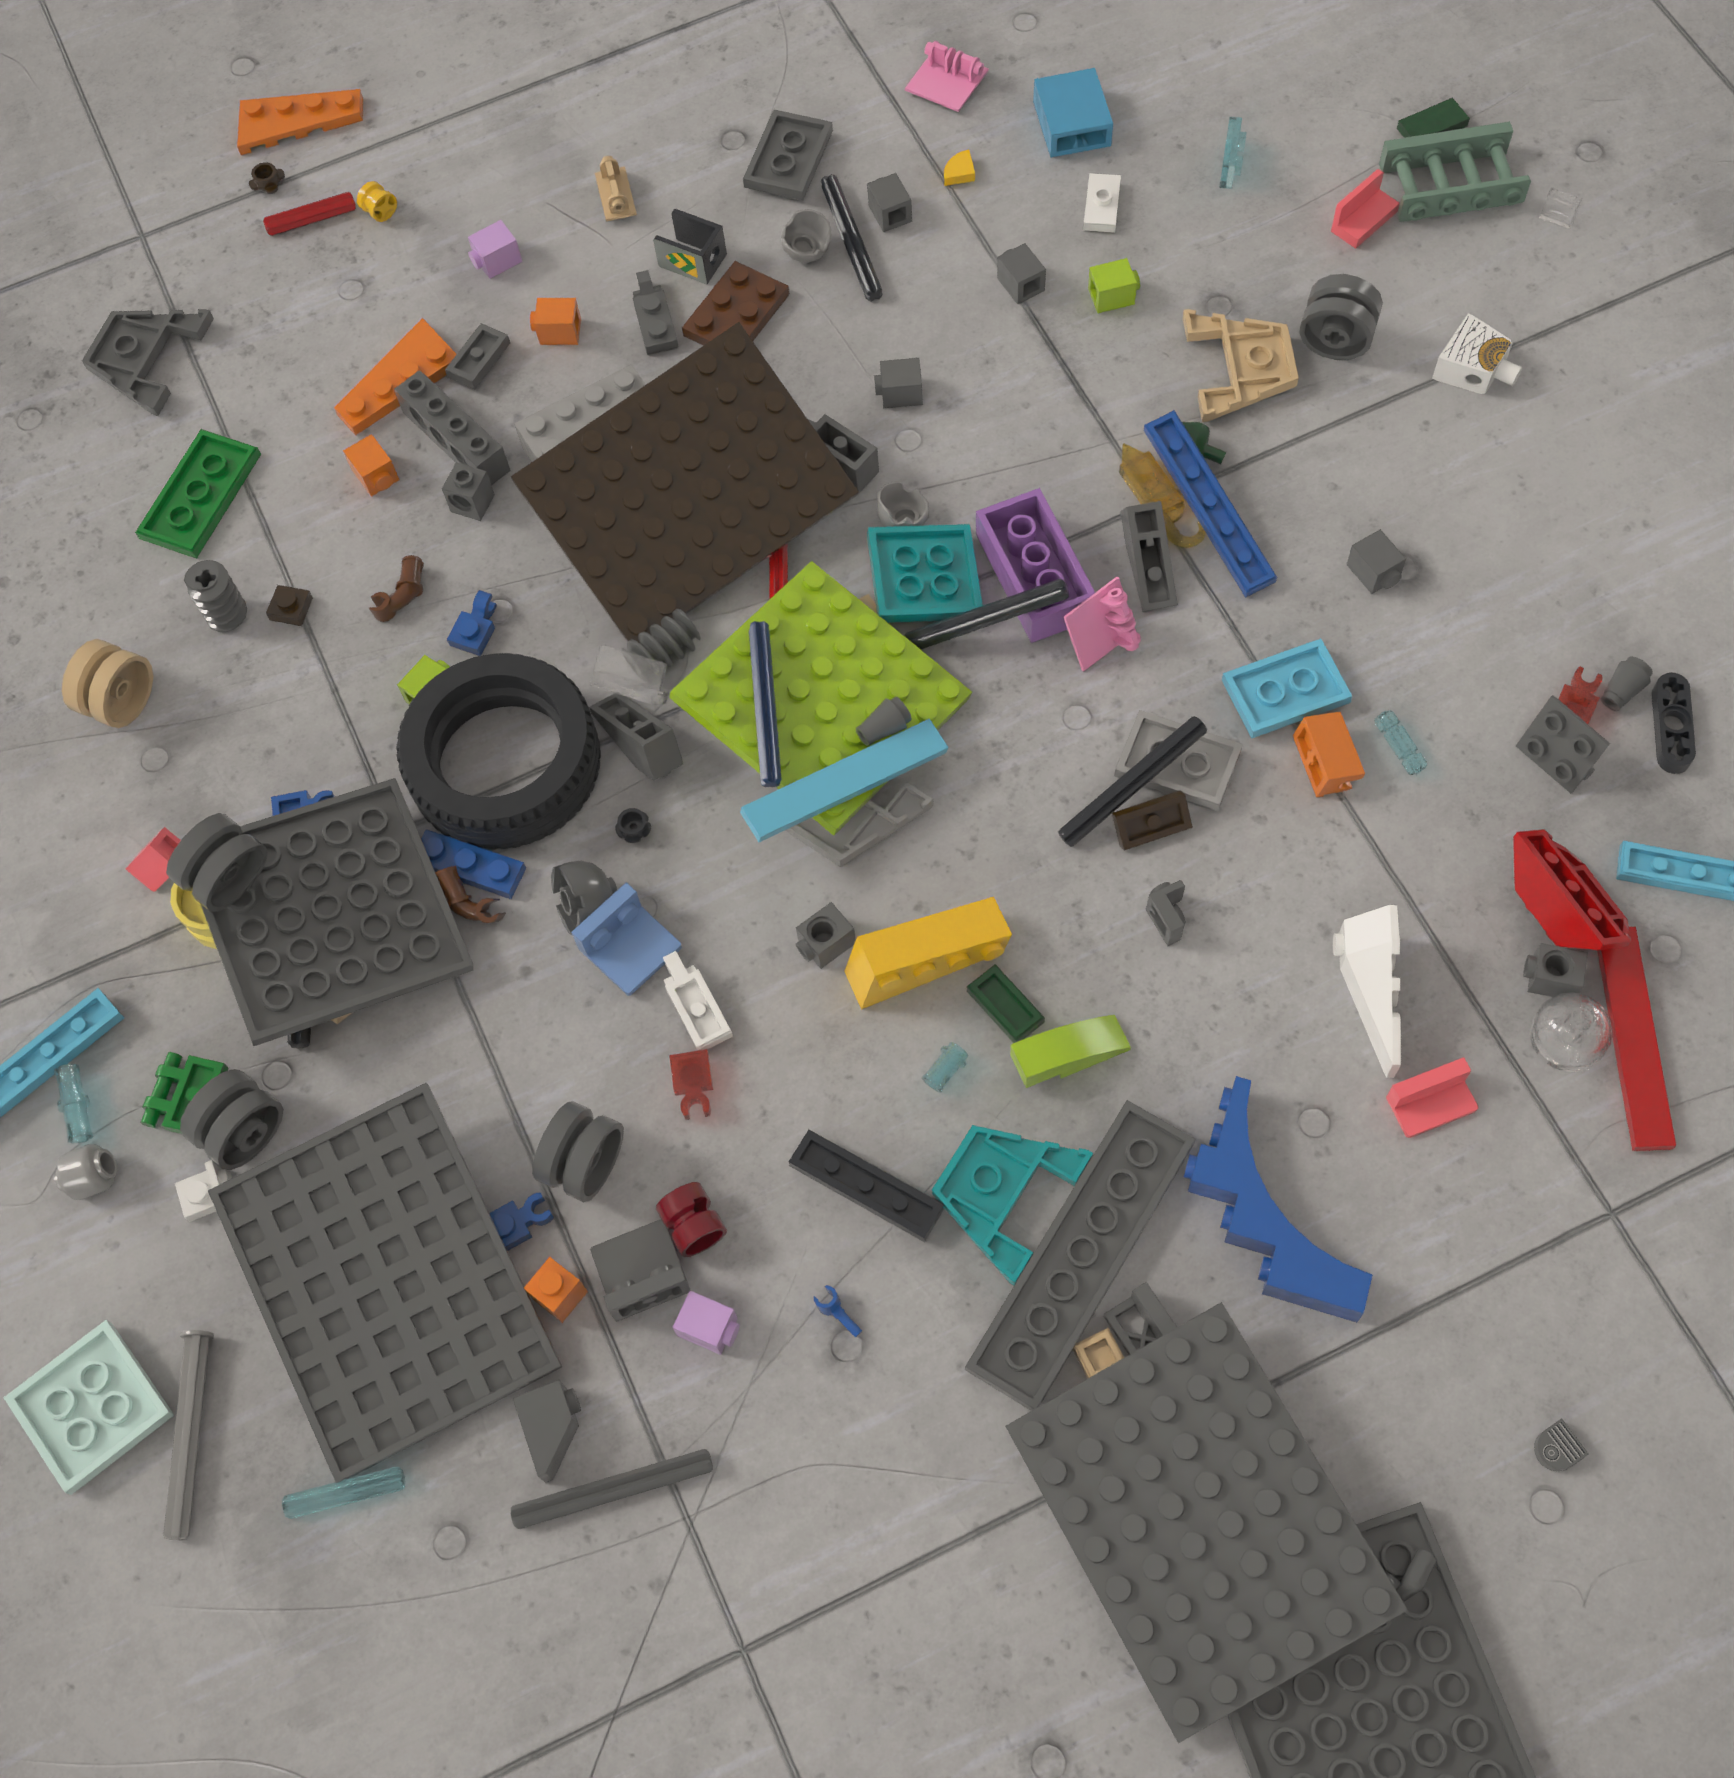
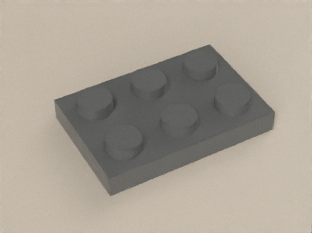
(788, 154)

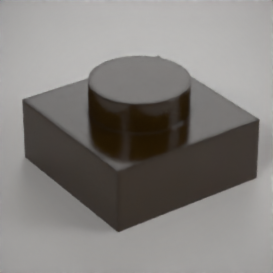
(289, 605)

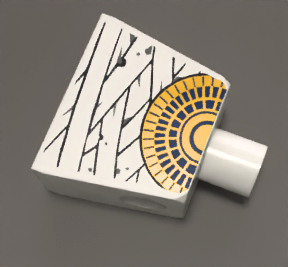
(1476, 358)

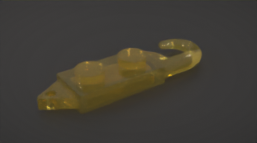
(1152, 485)

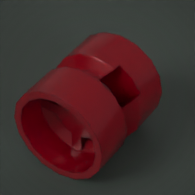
(689, 1215)

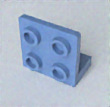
(625, 940)

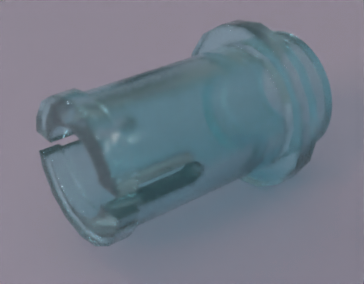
(945, 1066)

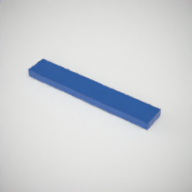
(1210, 504)

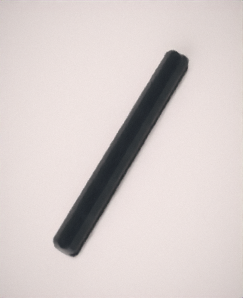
(851, 238)
(989, 614)
(1132, 781)

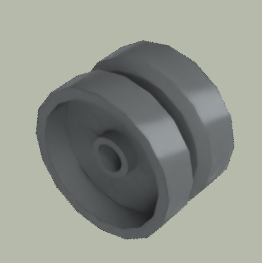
(1341, 317)
(216, 862)
(231, 1119)
(577, 1151)

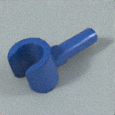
(834, 1308)

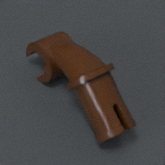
(406, 590)
(461, 902)

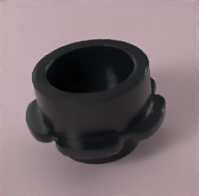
(628, 818)

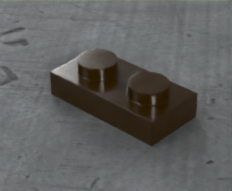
(1152, 820)

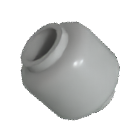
(85, 1171)

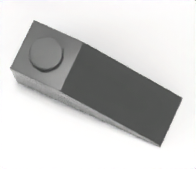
(1149, 555)
(639, 735)

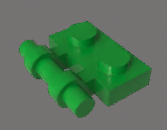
(190, 1080)

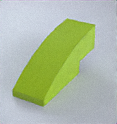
(1068, 1049)

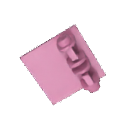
(947, 76)
(1102, 624)

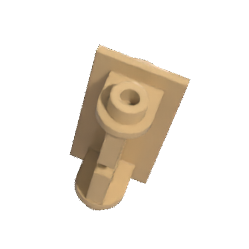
(614, 190)

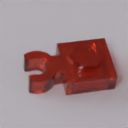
(1580, 695)
(690, 1078)

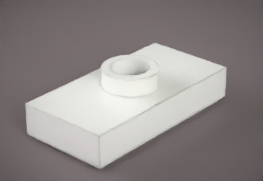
(1102, 202)

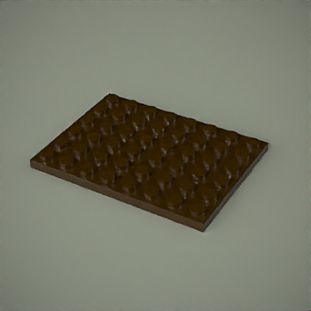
(685, 484)

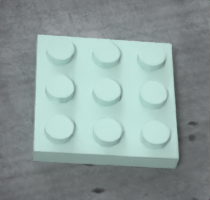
(88, 1407)

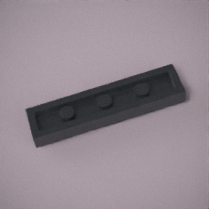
(866, 1185)

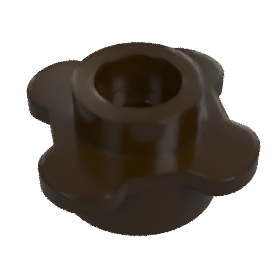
(266, 177)

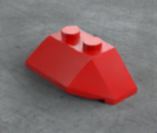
(1565, 895)

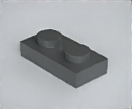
(477, 356)

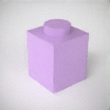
(494, 249)
(706, 1323)

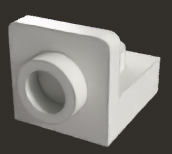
(194, 1191)

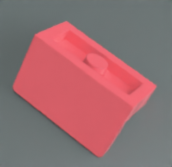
(1363, 211)
(1432, 1098)

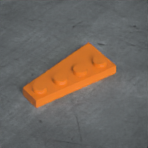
(298, 115)
(375, 393)

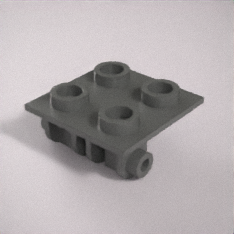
(1562, 744)

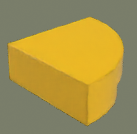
(959, 169)

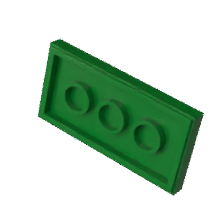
(198, 493)

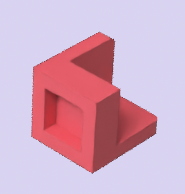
(152, 860)

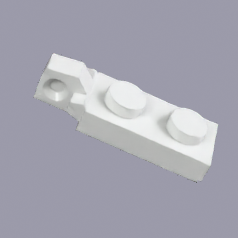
(695, 1004)

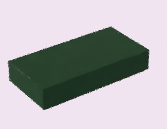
(1435, 119)
(1005, 1004)

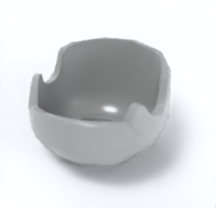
(806, 236)
(901, 506)

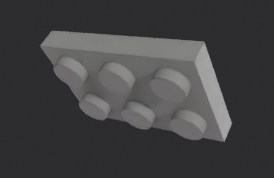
(1198, 772)

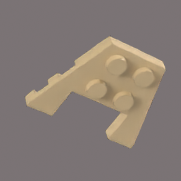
(1256, 358)

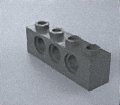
(450, 426)

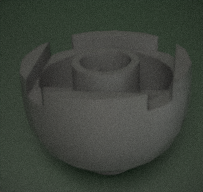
(581, 890)

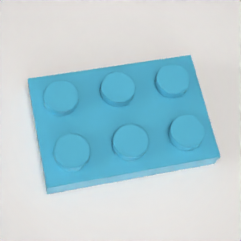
(1286, 688)

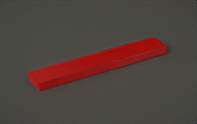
(1636, 1047)

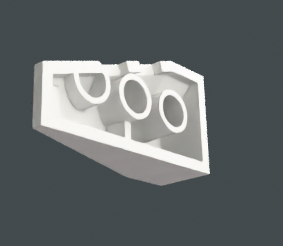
(1367, 959)

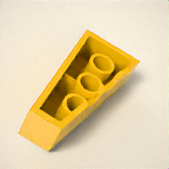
(925, 950)

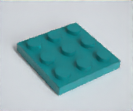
(923, 572)

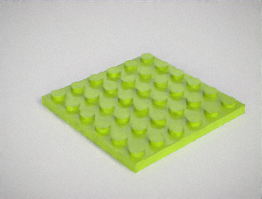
(829, 674)

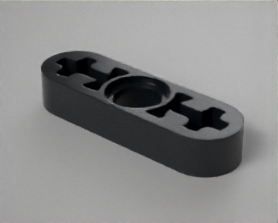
(1664, 736)

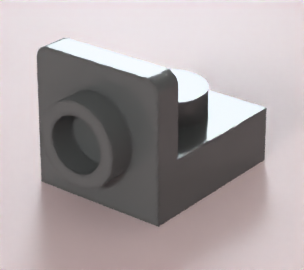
(1166, 916)

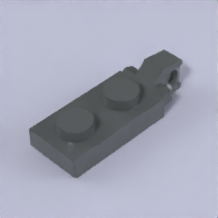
(653, 315)

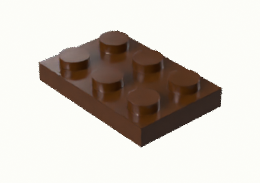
(737, 297)

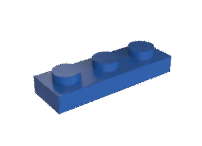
(474, 864)

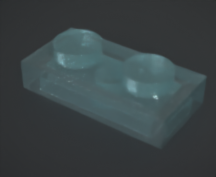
(1231, 162)

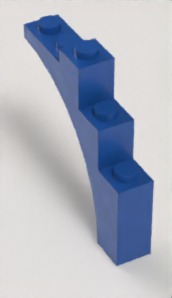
(1297, 1268)

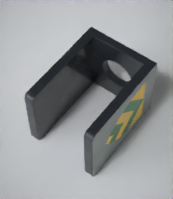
(686, 260)

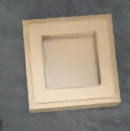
(1097, 1352)

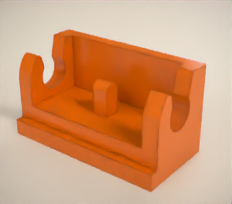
(1328, 753)

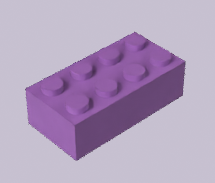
(1029, 551)

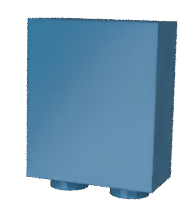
(1072, 112)

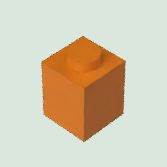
(556, 321)
(371, 465)
(555, 1289)

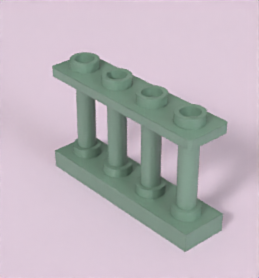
(1450, 147)

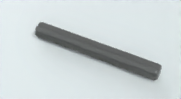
(611, 1489)

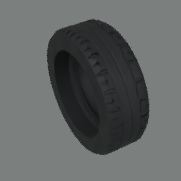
(481, 686)

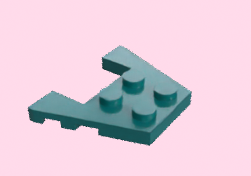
(988, 1180)

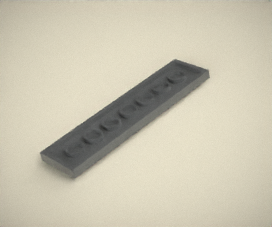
(1080, 1256)

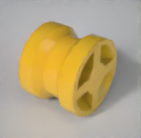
(376, 201)

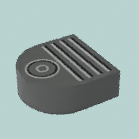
(1558, 1447)

